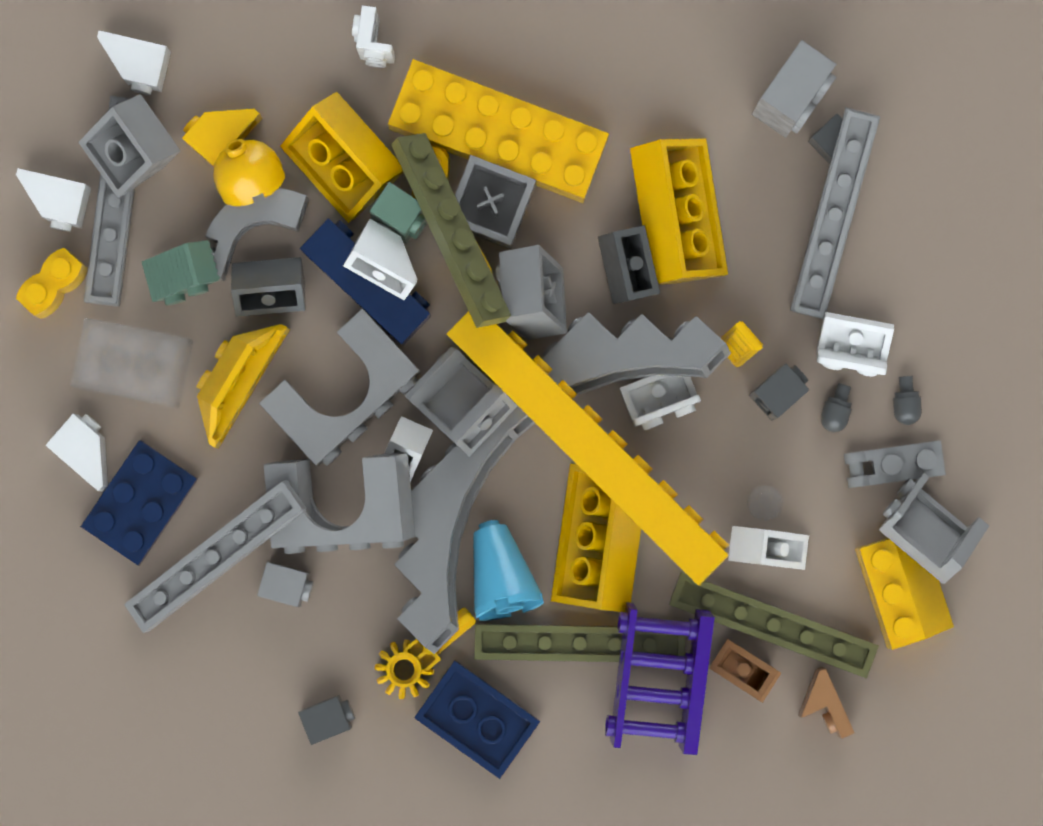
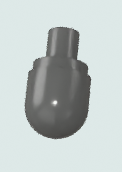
(907, 402)
(837, 410)

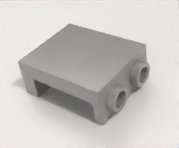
(461, 400)
(930, 531)

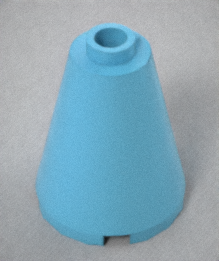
(501, 574)

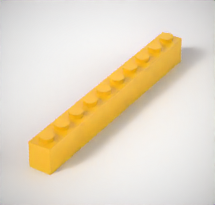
(592, 448)

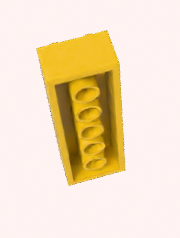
(498, 129)

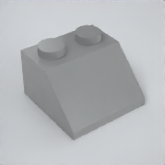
(129, 145)

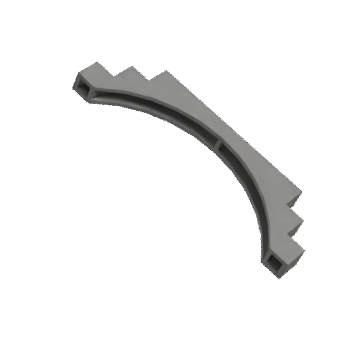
(443, 499)

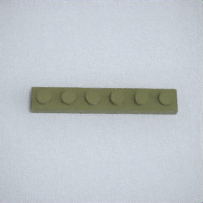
(451, 230)
(775, 625)
(566, 643)

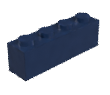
(329, 251)

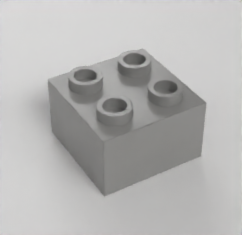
(494, 200)
(533, 291)

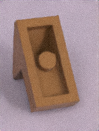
(745, 670)
(823, 695)

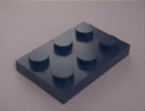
(139, 502)
(477, 719)

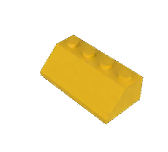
(679, 209)
(594, 548)

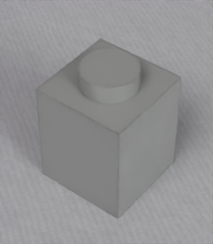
(285, 584)

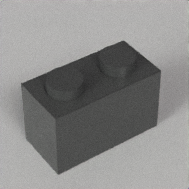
(628, 264)
(268, 286)
(780, 391)

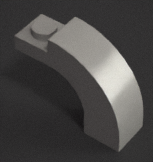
(281, 208)

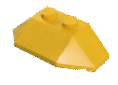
(235, 378)

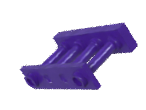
(693, 664)

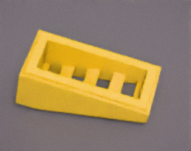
(741, 343)

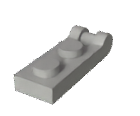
(896, 463)

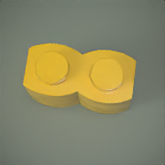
(45, 291)

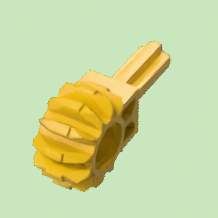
(420, 657)

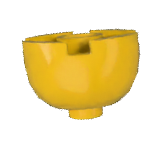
(246, 171)

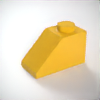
(217, 129)

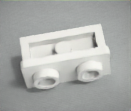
(365, 34)
(854, 344)
(659, 396)

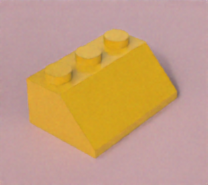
(341, 156)
(903, 594)

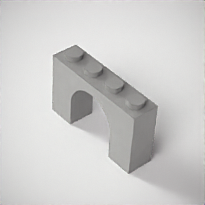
(323, 435)
(385, 515)

